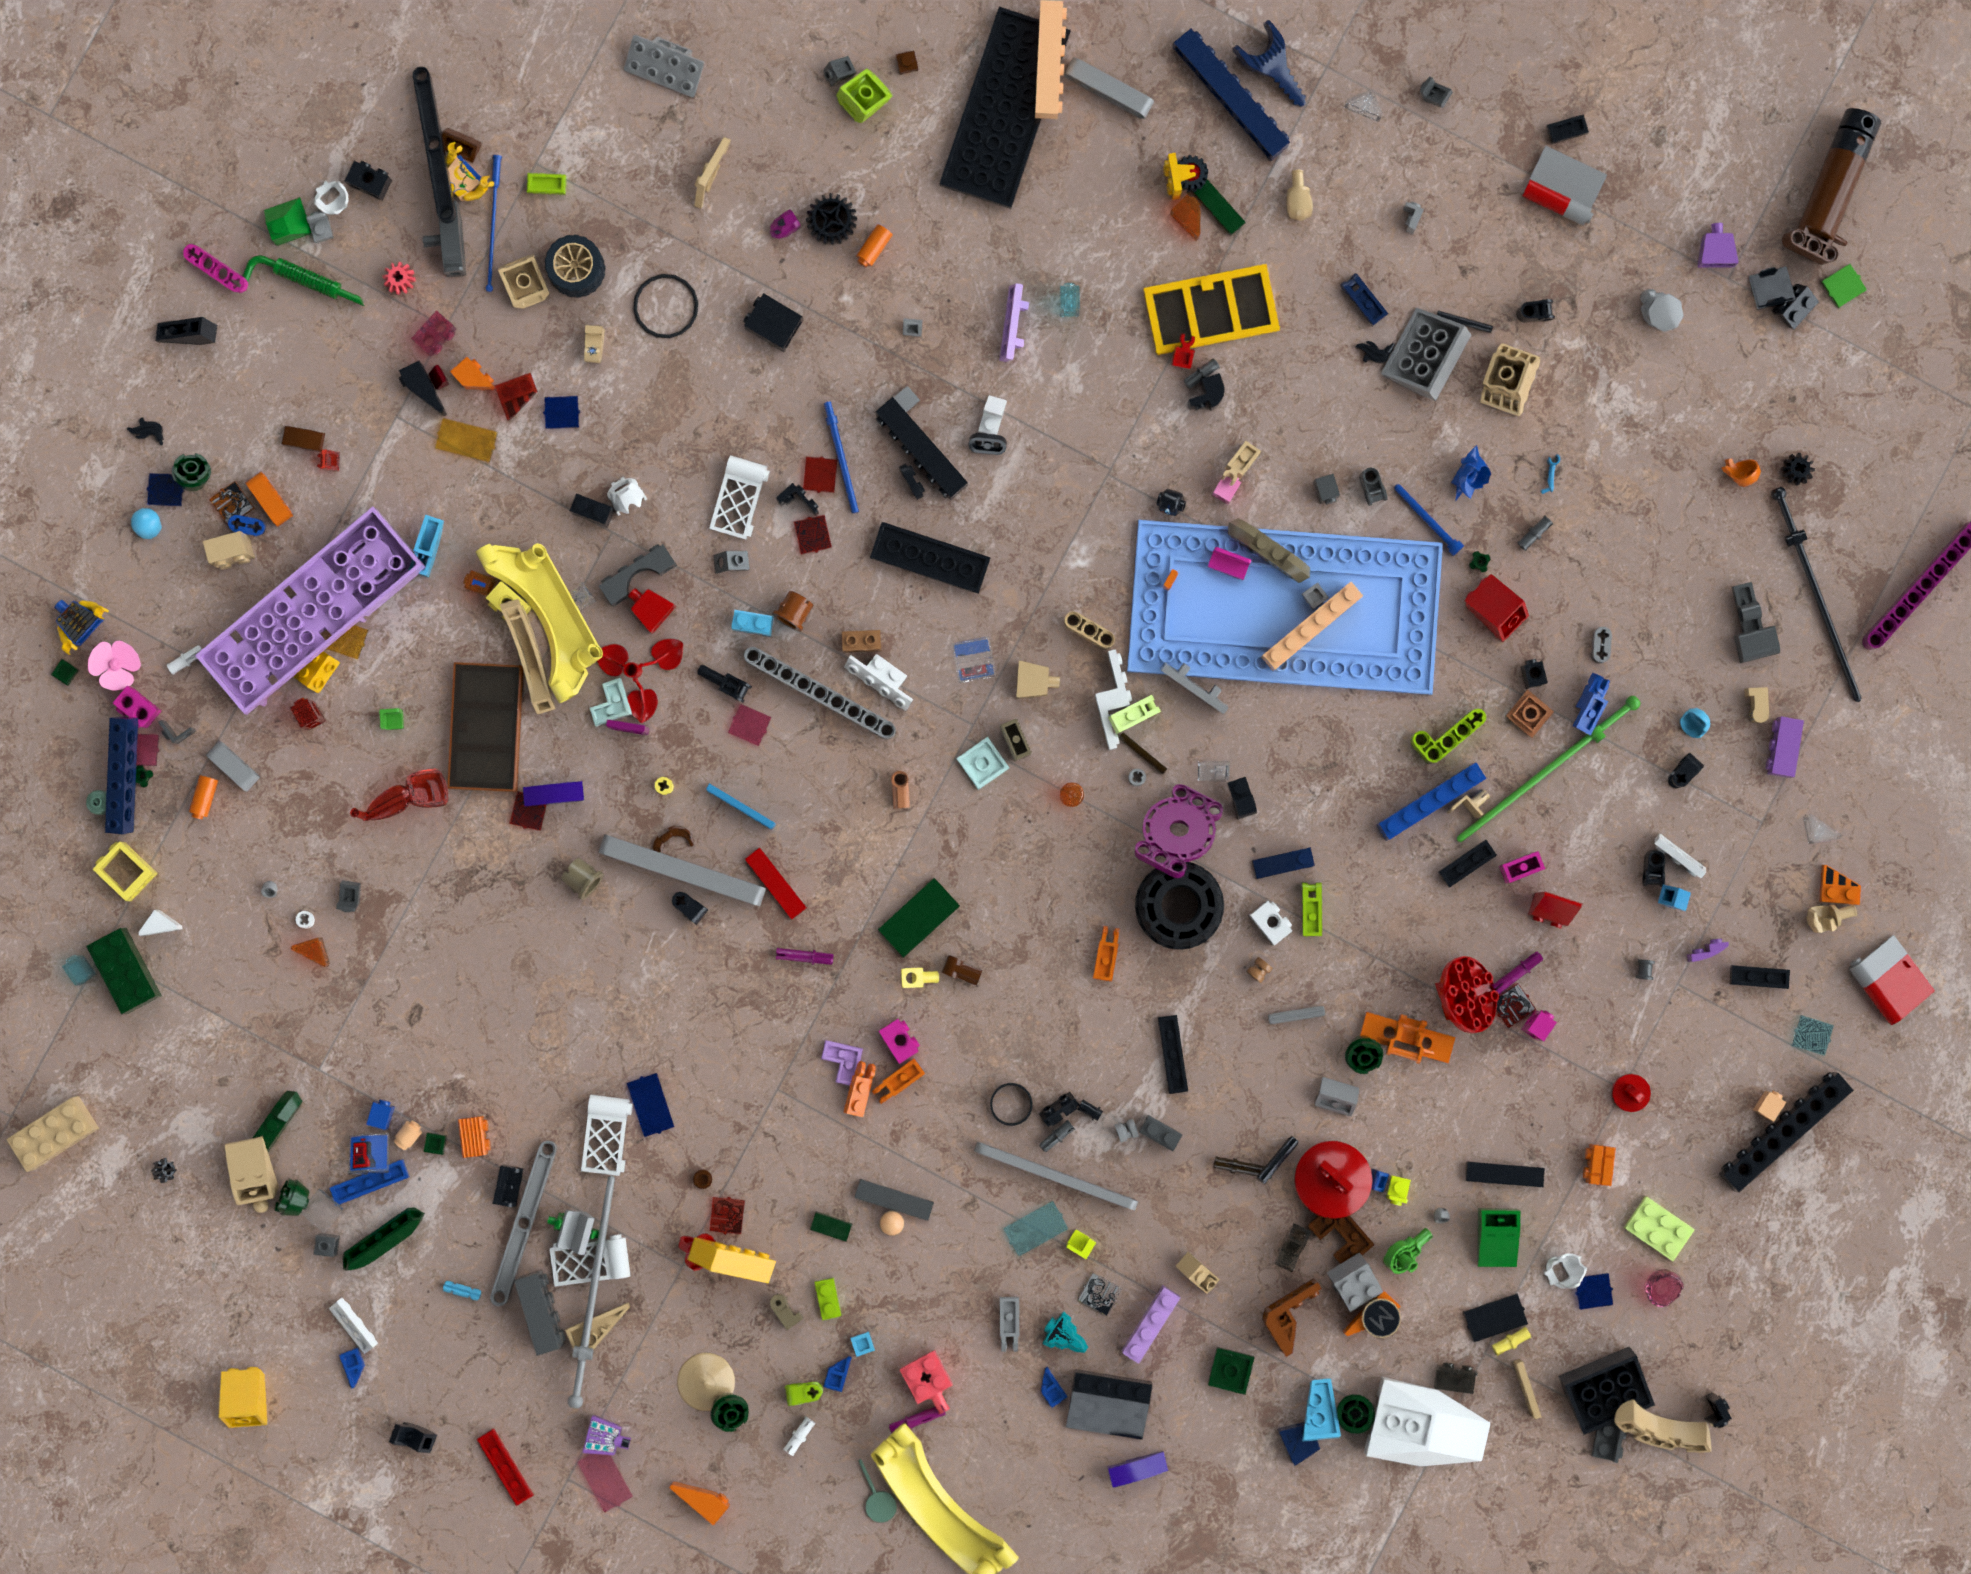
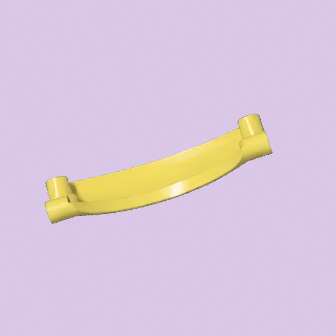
(935, 1512)

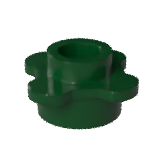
(1479, 556)
(146, 773)

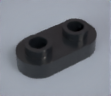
(987, 443)
(916, 487)

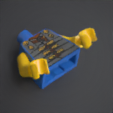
(77, 622)

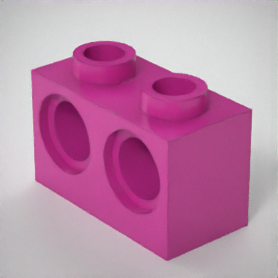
(139, 703)
(1539, 1025)

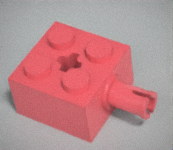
(929, 1390)

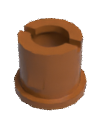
(793, 611)

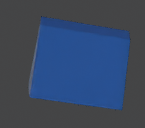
(1379, 1180)

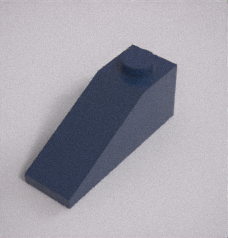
(1283, 863)

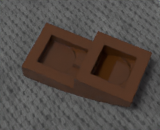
(303, 438)

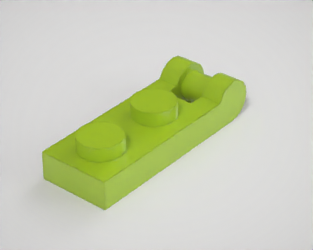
(1312, 909)

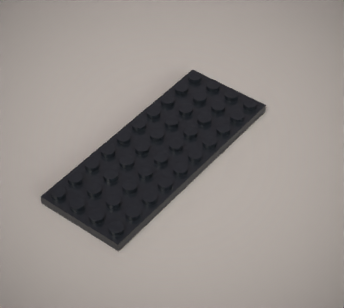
(999, 114)

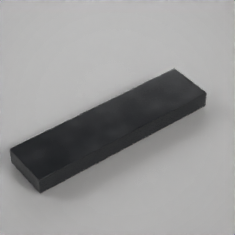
(1173, 1054)
(1505, 1174)

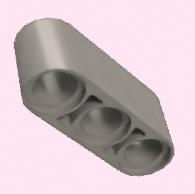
(233, 766)

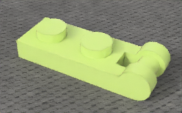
(1133, 714)

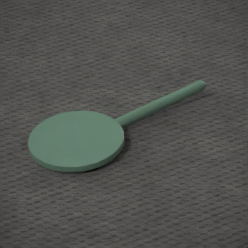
(880, 1505)

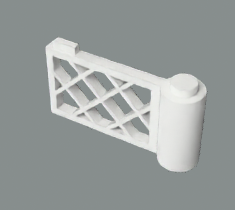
(744, 472)
(606, 1109)
(615, 1261)

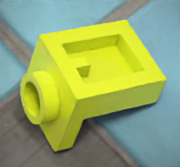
(1398, 1190)

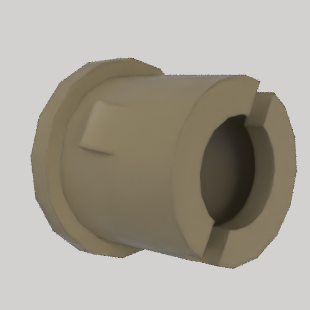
(582, 878)

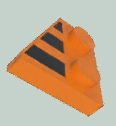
(1838, 888)

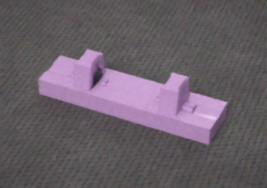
(1013, 307)

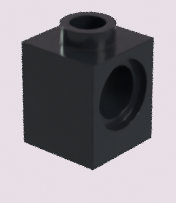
(1534, 682)

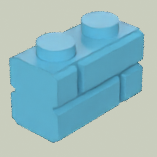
(752, 623)

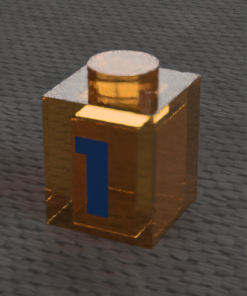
(478, 583)

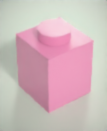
(1224, 491)

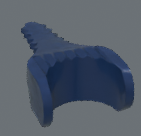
(1273, 63)

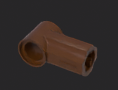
(958, 969)

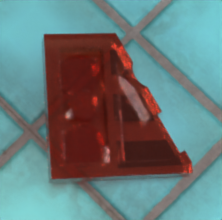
(516, 394)

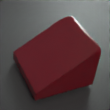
(438, 377)

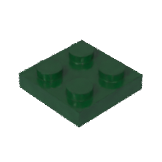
(1231, 1370)

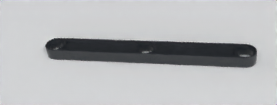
(436, 157)

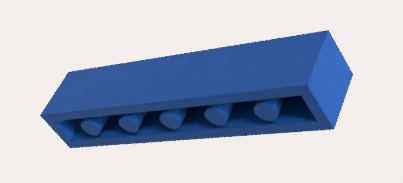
(1431, 801)

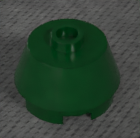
(191, 471)
(1364, 1054)
(292, 1198)
(729, 1412)
(1355, 1414)

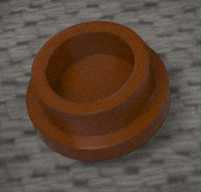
(702, 1179)

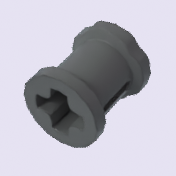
(1645, 969)

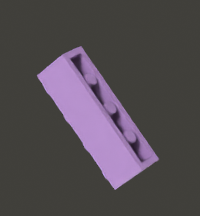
(1150, 1324)

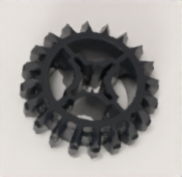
(822, 233)

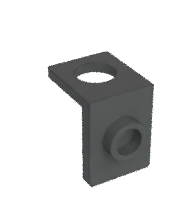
(731, 561)
(170, 735)

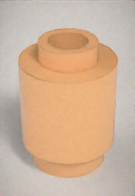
(407, 1135)

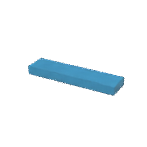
(740, 806)

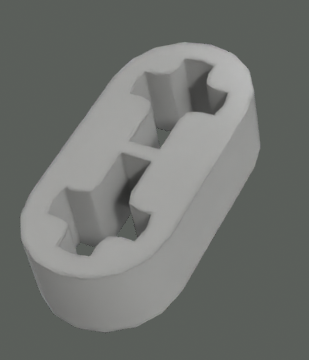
(1606, 646)

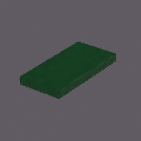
(919, 917)

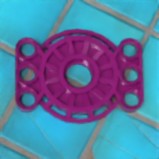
(1178, 848)

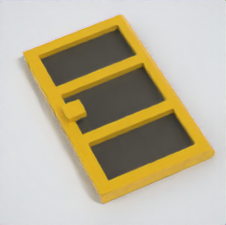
(1212, 308)

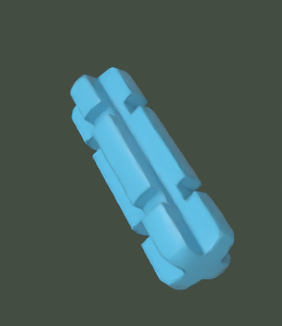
(462, 1290)

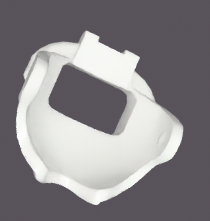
(338, 204)
(625, 496)
(1573, 1268)

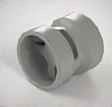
(1122, 1130)

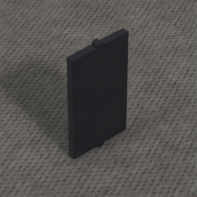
(1495, 1317)

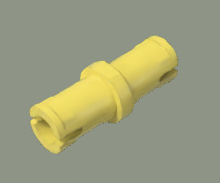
(1511, 1341)

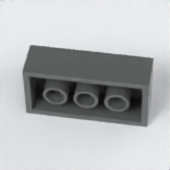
(539, 1312)

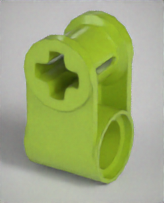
(799, 1393)

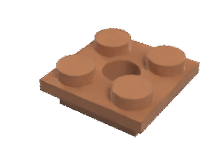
(1518, 716)

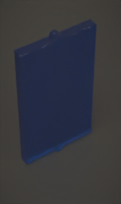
(650, 1104)

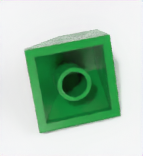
(287, 222)

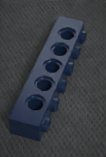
(121, 775)

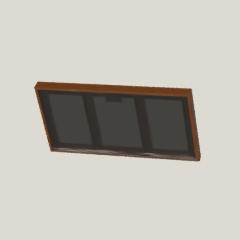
(485, 727)

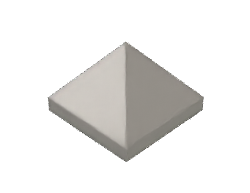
(912, 327)

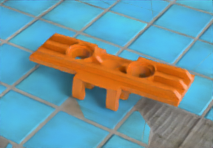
(1409, 1032)

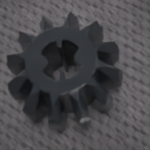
(1798, 476)

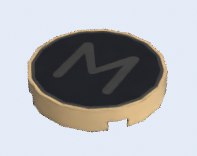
(1381, 1318)

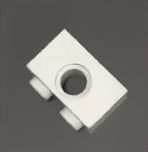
(1261, 916)

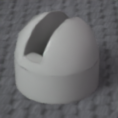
(269, 889)
(1441, 1215)

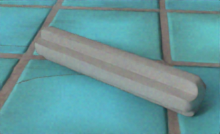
(1294, 1015)

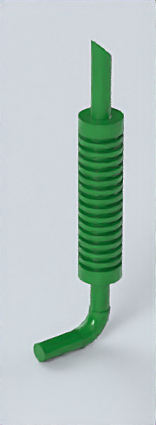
(302, 276)

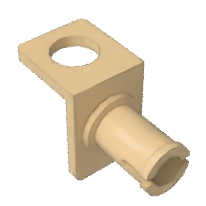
(1472, 804)

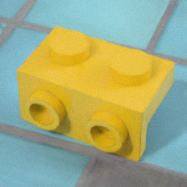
(317, 672)

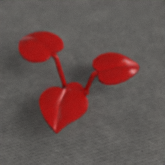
(642, 703)

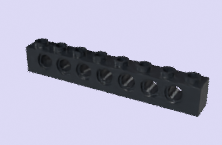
(1840, 1090)

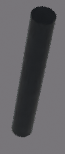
(1467, 322)

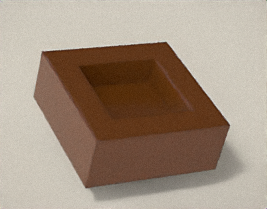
(907, 62)

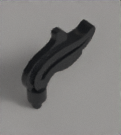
(1374, 353)
(146, 429)

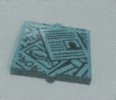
(1812, 1035)

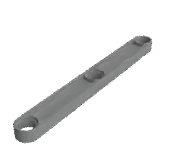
(1056, 1176)
(519, 1236)

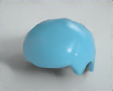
(146, 523)
(1695, 722)

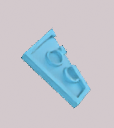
(1321, 1413)

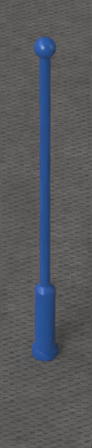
(496, 178)

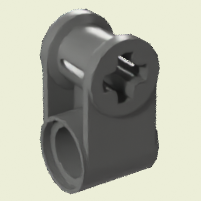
(1373, 488)

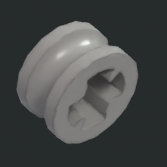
(1143, 778)

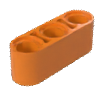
(269, 499)

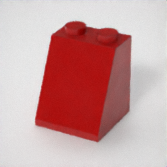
(1497, 607)

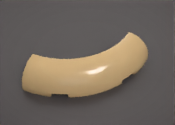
(1662, 1431)

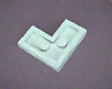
(616, 705)

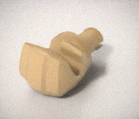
(1298, 198)
(1828, 918)

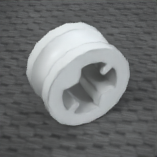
(311, 919)

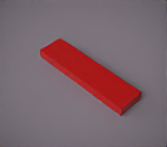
(775, 883)
(505, 1467)

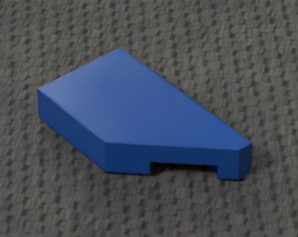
(353, 1365)
(837, 1374)
(1051, 1389)

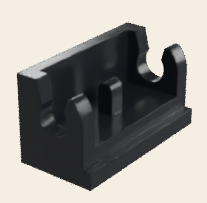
(508, 1186)

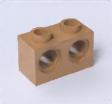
(861, 641)

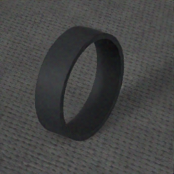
(1017, 1123)

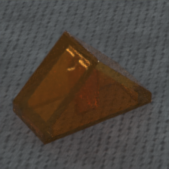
(313, 950)

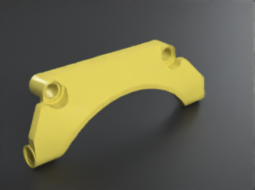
(540, 584)

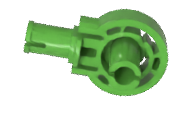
(1405, 1253)

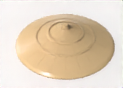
(704, 1379)

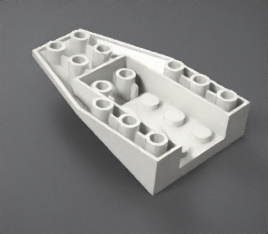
(1424, 1427)

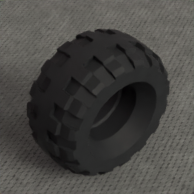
(1175, 935)

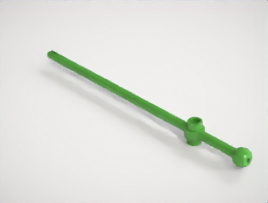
(1632, 703)

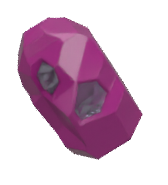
(784, 225)

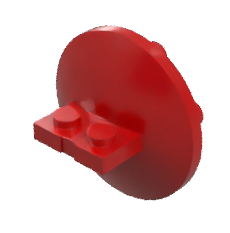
(1467, 994)
(1333, 1179)

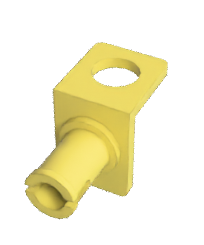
(918, 977)

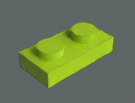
(828, 1298)

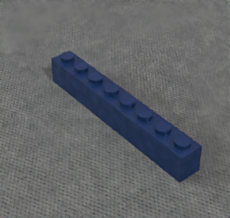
(1231, 94)

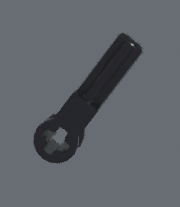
(728, 684)

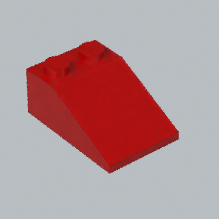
(1553, 909)

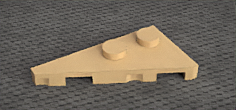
(709, 172)
(600, 1326)

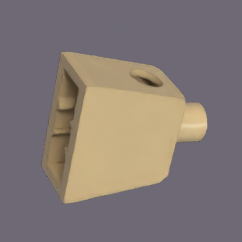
(1034, 680)

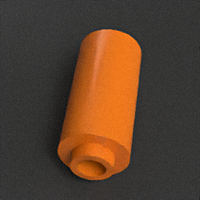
(873, 246)
(203, 797)

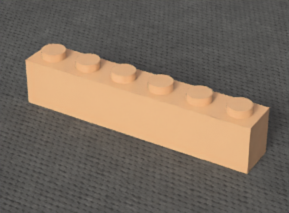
(1049, 59)
(1312, 626)

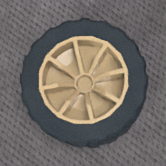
(575, 266)

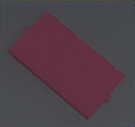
(605, 1480)

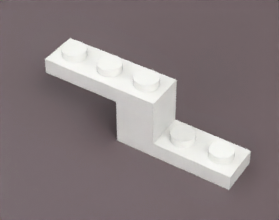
(1113, 699)

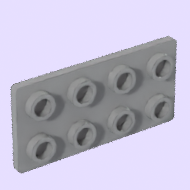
(664, 64)

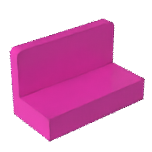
(1229, 563)

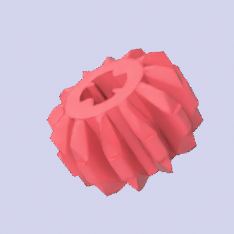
(395, 272)

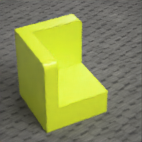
(1080, 1244)

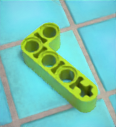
(1451, 733)

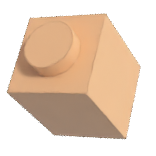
(1770, 1105)

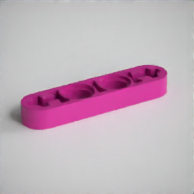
(214, 270)

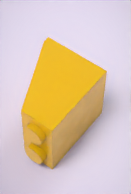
(243, 1398)

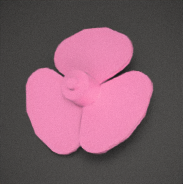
(113, 659)

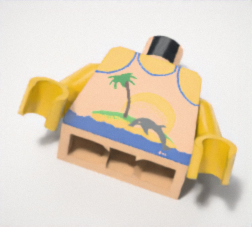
(464, 180)

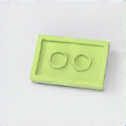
(1659, 1228)

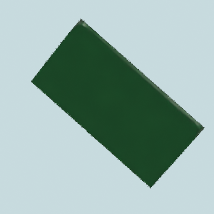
(831, 1226)

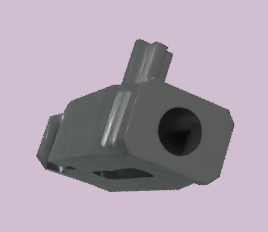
(451, 244)

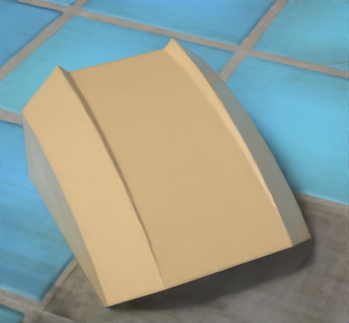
(524, 282)

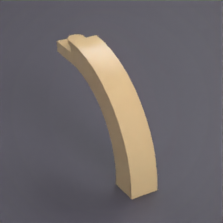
(529, 655)

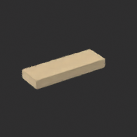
(1526, 1389)

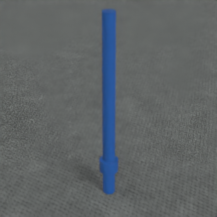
(832, 421)

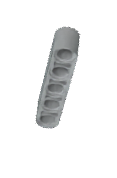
(1108, 88)

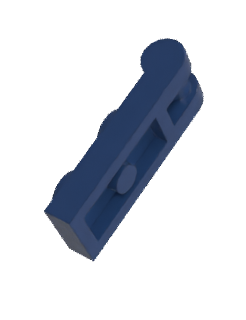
(1364, 300)

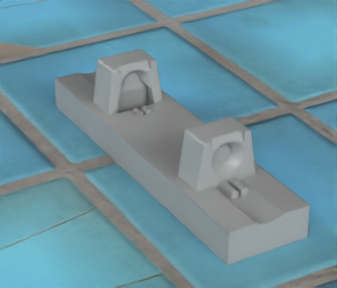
(1209, 697)

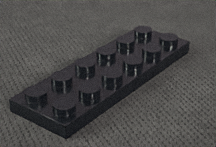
(930, 557)

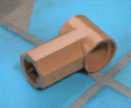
(900, 792)

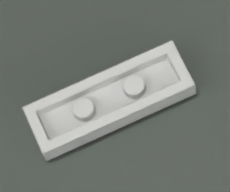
(1679, 856)
(353, 1325)

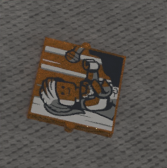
(231, 502)

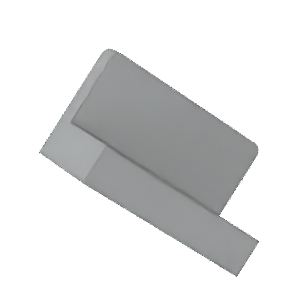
(1337, 1097)
(575, 1231)

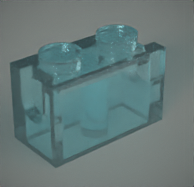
(1068, 305)

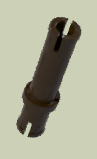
(1220, 1163)

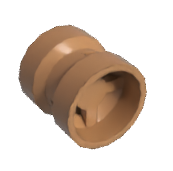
(1259, 974)

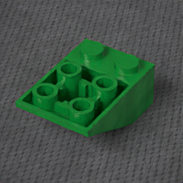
(1498, 1237)

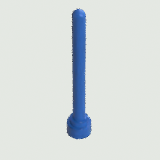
(1453, 545)

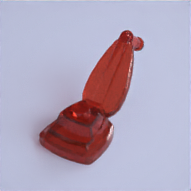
(422, 789)

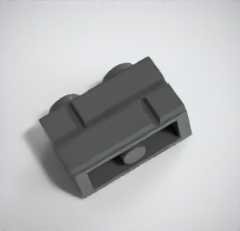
(1160, 1133)

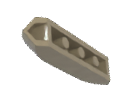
(1269, 550)

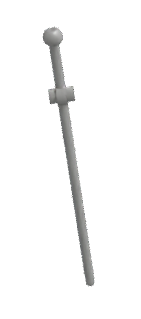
(583, 1352)

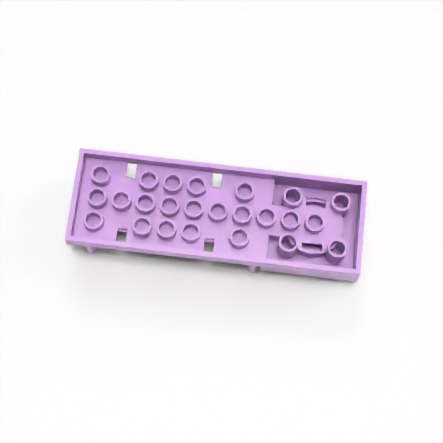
(332, 594)

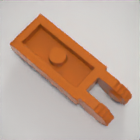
(1106, 956)
(900, 1079)
(859, 1089)

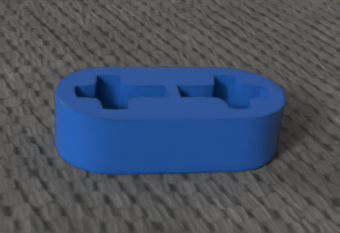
(248, 520)

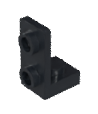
(787, 497)

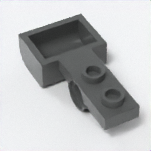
(1754, 640)

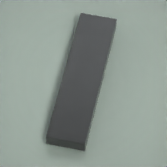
(894, 1199)

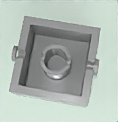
(1354, 1282)

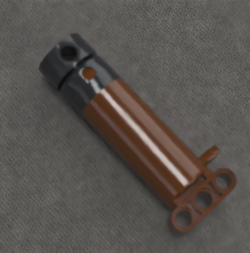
(1834, 188)

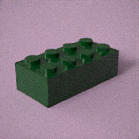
(123, 970)

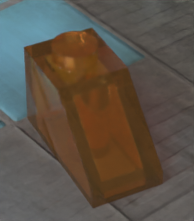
(1188, 215)

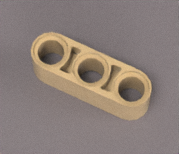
(1082, 623)

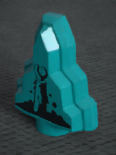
(1063, 1334)

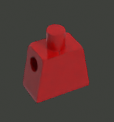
(650, 608)

